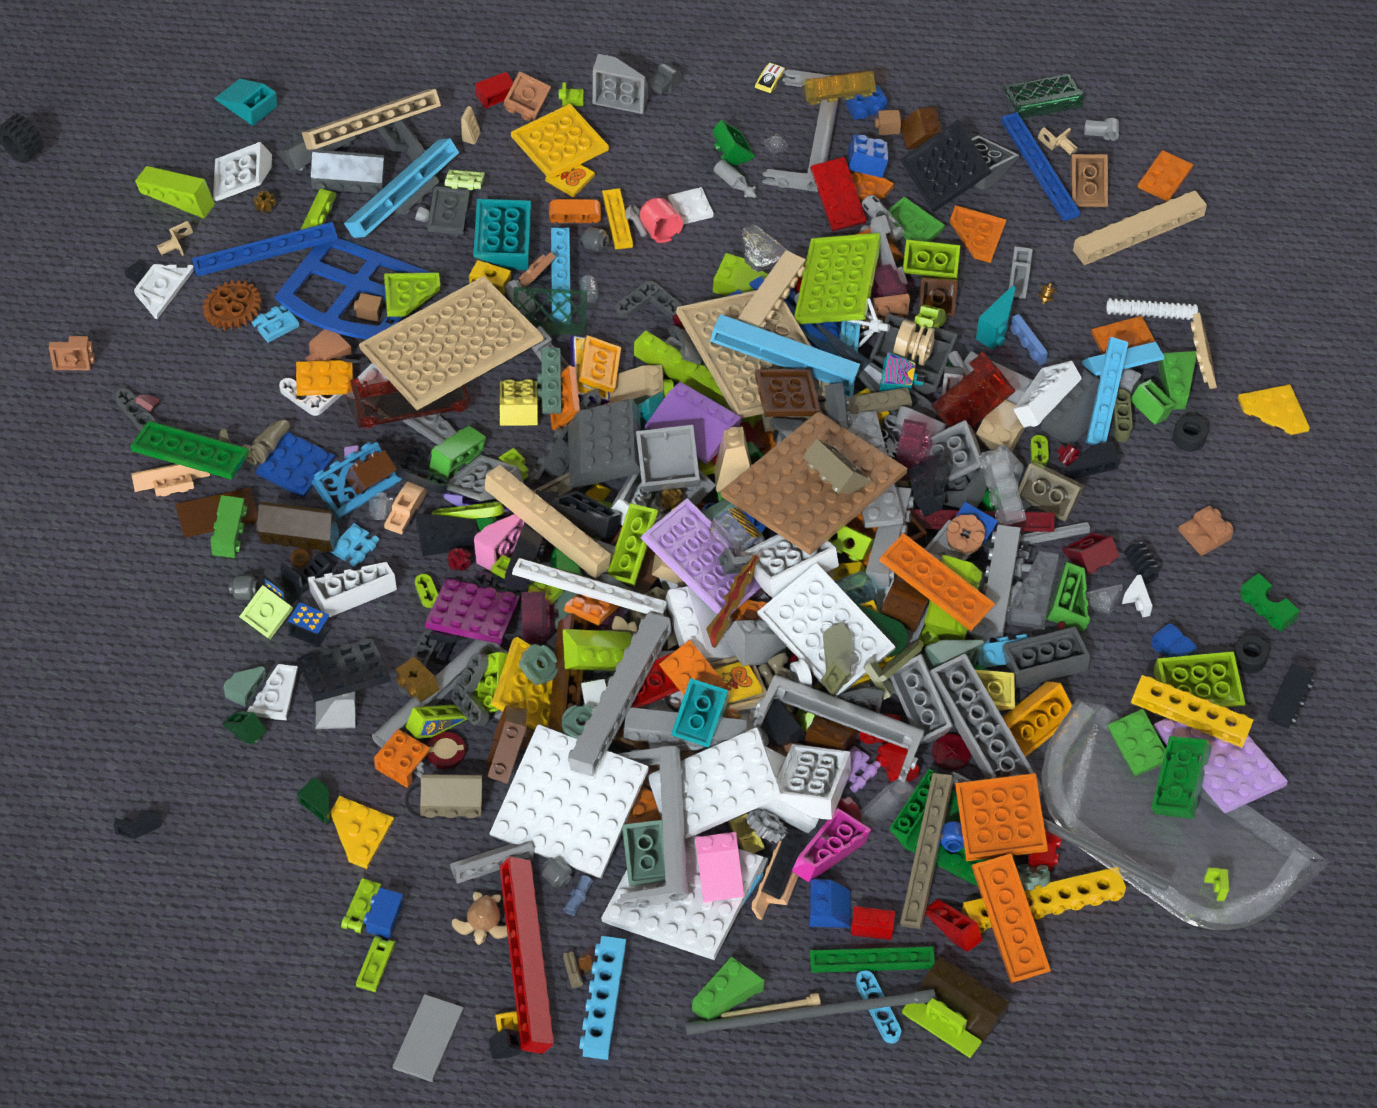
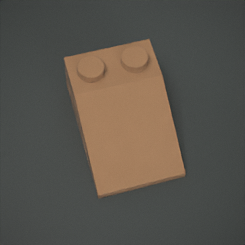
(1089, 180)

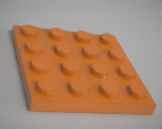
(1001, 817)

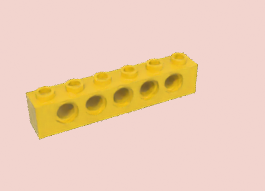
(1195, 719)

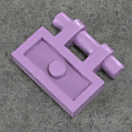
(859, 762)

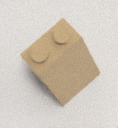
(732, 457)

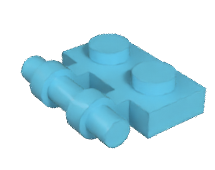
(277, 326)
(351, 540)

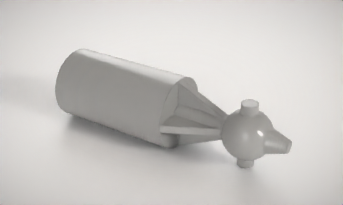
(734, 178)

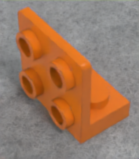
(400, 757)

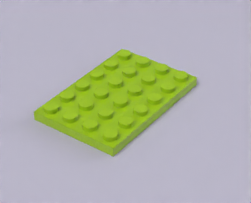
(838, 278)

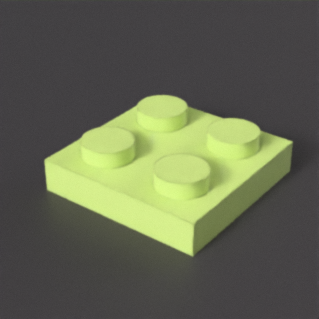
(266, 612)

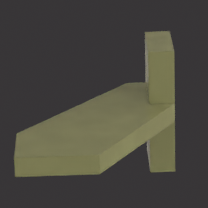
(837, 654)
(880, 676)

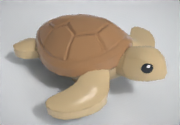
(482, 917)

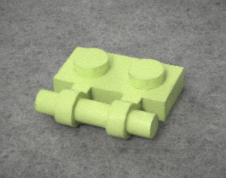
(464, 179)

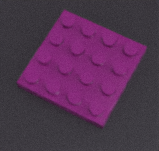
(472, 611)

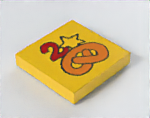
(572, 180)
(739, 681)

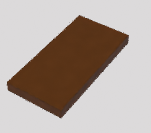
(200, 514)

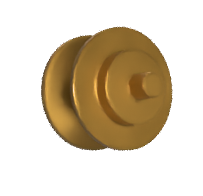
(1046, 295)

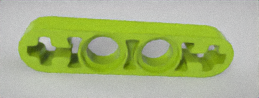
(472, 511)

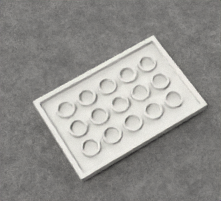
(810, 608)
(723, 782)

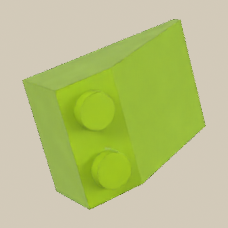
(734, 275)

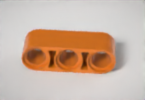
(574, 211)

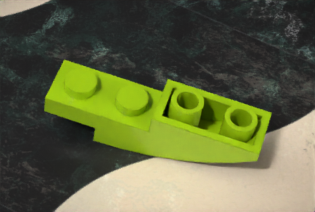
(930, 317)

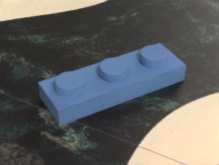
(1028, 339)

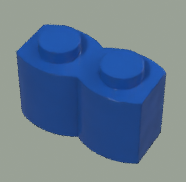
(1172, 642)

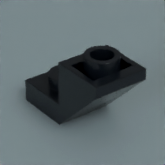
(145, 823)

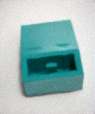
(248, 100)

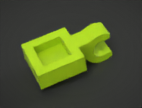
(514, 458)

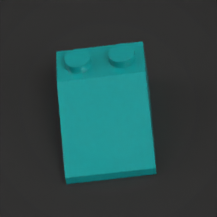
(995, 320)
(700, 712)

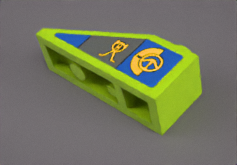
(432, 720)

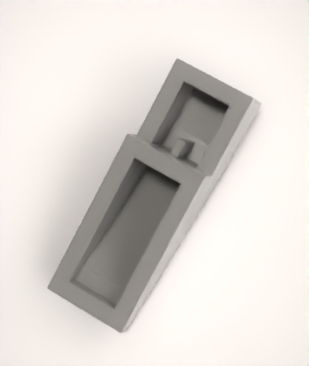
(1020, 271)

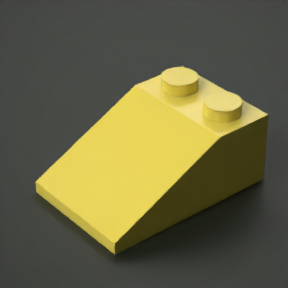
(999, 687)

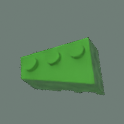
(1176, 376)
(456, 451)
(228, 526)
(1069, 599)
(728, 988)

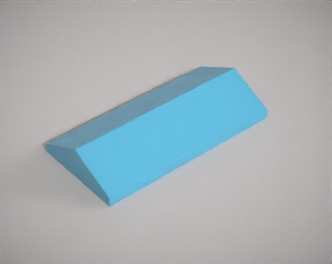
(1134, 356)

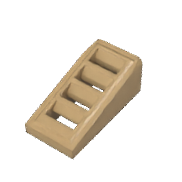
(470, 127)

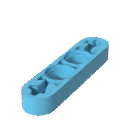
(881, 1024)

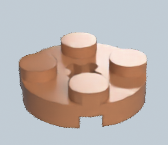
(968, 523)

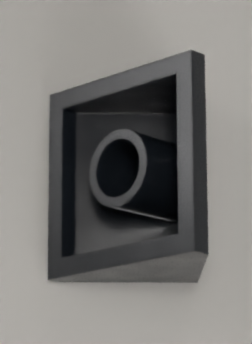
(781, 726)

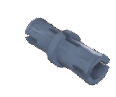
(578, 895)

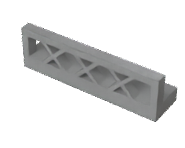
(489, 861)

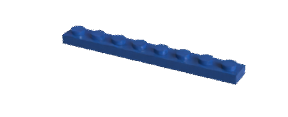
(1040, 166)
(264, 249)

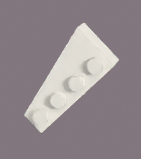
(1046, 392)
(351, 588)

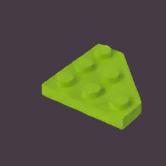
(408, 291)

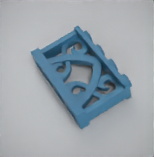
(347, 505)

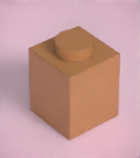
(888, 122)
(368, 307)

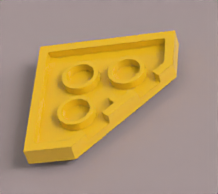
(1276, 407)
(360, 830)

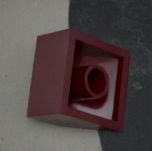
(1092, 552)

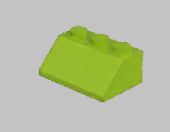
(931, 259)

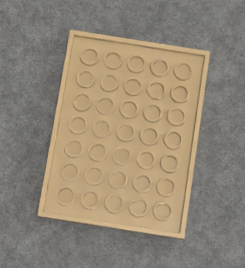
(450, 342)
(731, 368)

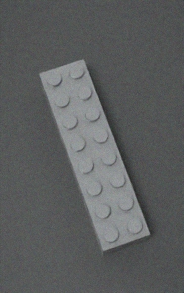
(979, 721)

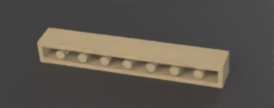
(371, 119)
(1139, 227)
(547, 521)

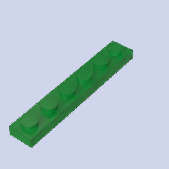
(871, 959)

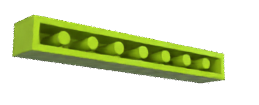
(657, 352)

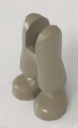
(267, 441)
(777, 664)

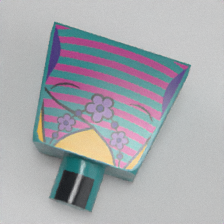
(898, 374)

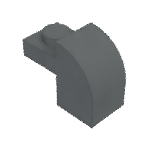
(665, 79)

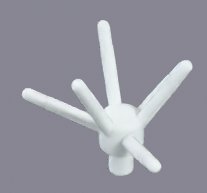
(874, 325)

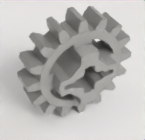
(766, 825)

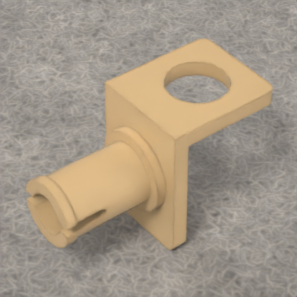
(1061, 140)
(173, 242)

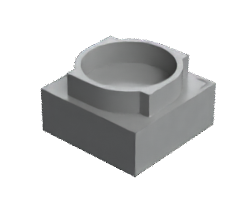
(668, 458)

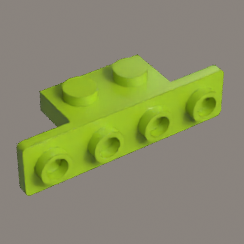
(320, 208)
(943, 1024)

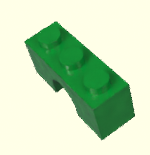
(1279, 614)

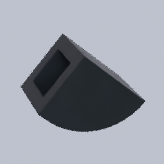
(505, 1044)

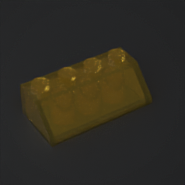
(838, 86)

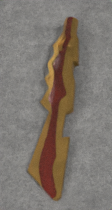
(720, 623)

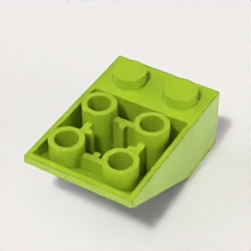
(487, 685)

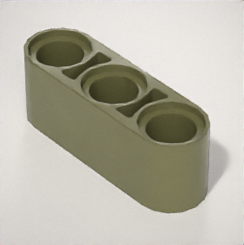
(1122, 416)

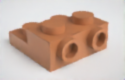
(526, 96)
(72, 355)
(1206, 530)

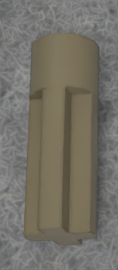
(572, 970)

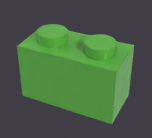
(1152, 402)

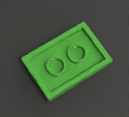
(915, 221)
(1137, 742)

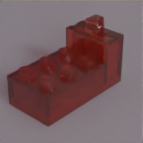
(975, 394)

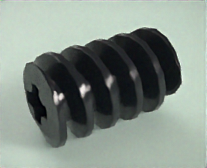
(1142, 561)

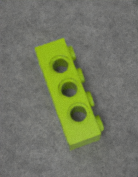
(862, 543)

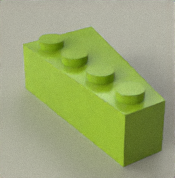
(176, 190)

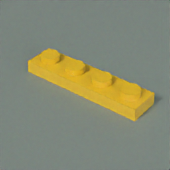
(617, 219)

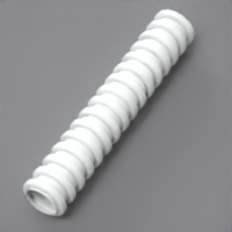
(1151, 309)

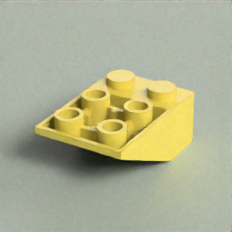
(518, 402)

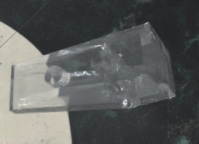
(886, 803)

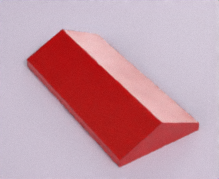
(655, 687)

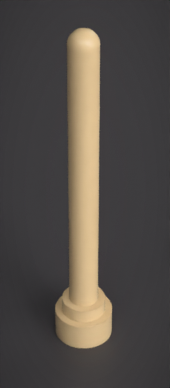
(812, 1000)

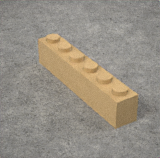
(772, 291)

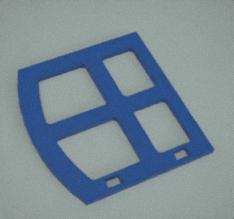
(354, 282)

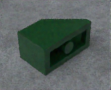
(245, 726)
(316, 799)

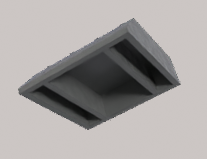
(934, 366)
(604, 443)

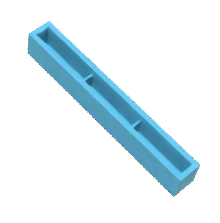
(401, 188)
(784, 351)

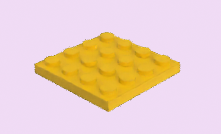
(559, 141)
(519, 691)

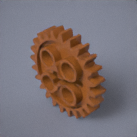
(232, 305)

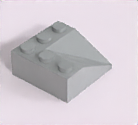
(618, 85)

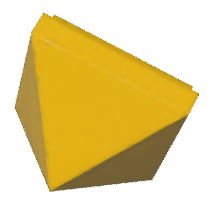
(598, 492)

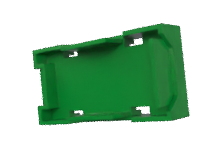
(1180, 776)

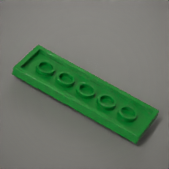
(190, 450)

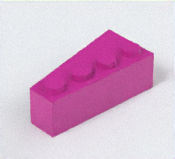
(830, 845)

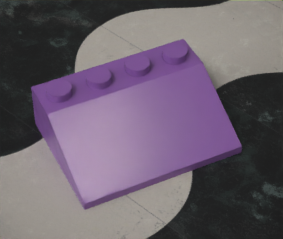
(688, 407)

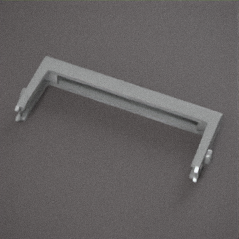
(820, 144)
(446, 681)
(843, 713)
(673, 829)

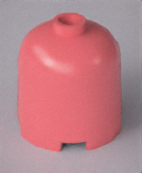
(660, 219)

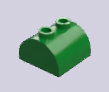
(732, 144)

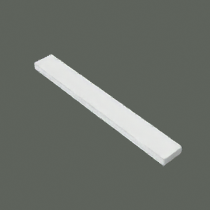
(589, 587)

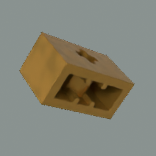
(416, 679)

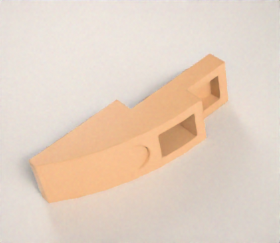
(404, 506)

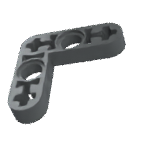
(651, 296)
(475, 667)

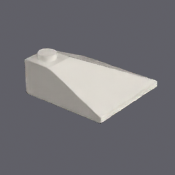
(241, 170)

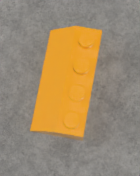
(1038, 716)

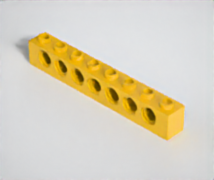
(1051, 893)

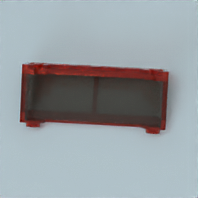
(385, 404)

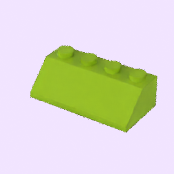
(630, 547)
(938, 619)
(594, 649)

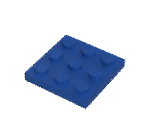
(294, 464)

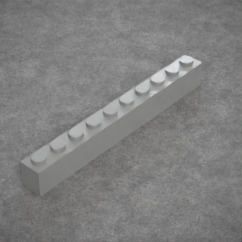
(619, 694)

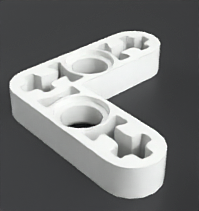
(310, 400)

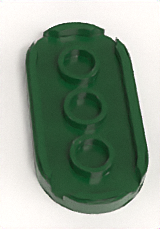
(889, 627)

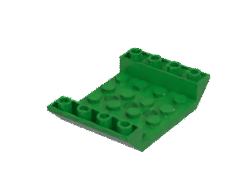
(908, 826)

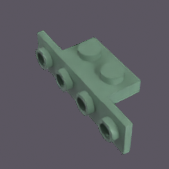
(550, 381)

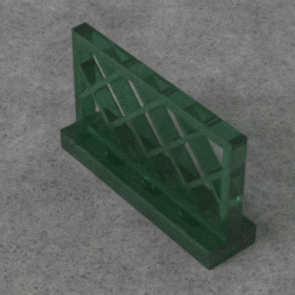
(1045, 103)
(554, 327)

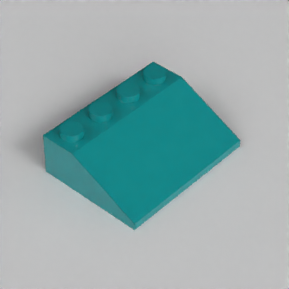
(503, 232)

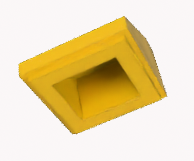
(507, 1020)

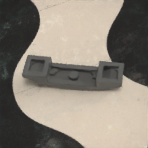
(688, 350)

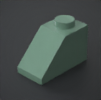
(244, 685)

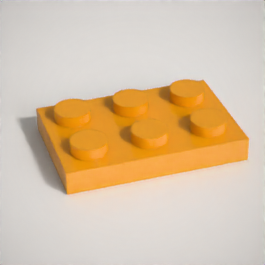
(599, 364)
(323, 377)

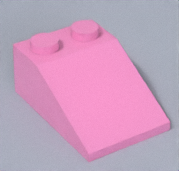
(497, 540)
(719, 867)

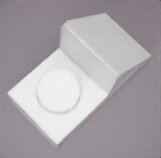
(1138, 594)

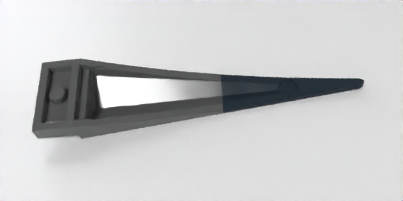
(871, 374)

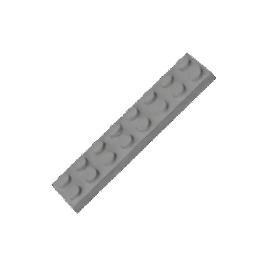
(886, 508)

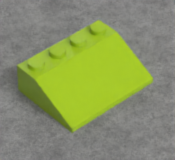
(1204, 676)

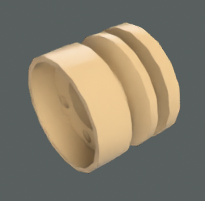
(914, 342)

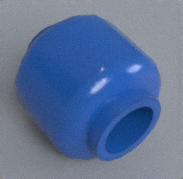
(952, 836)

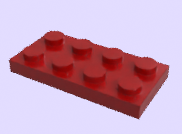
(838, 194)

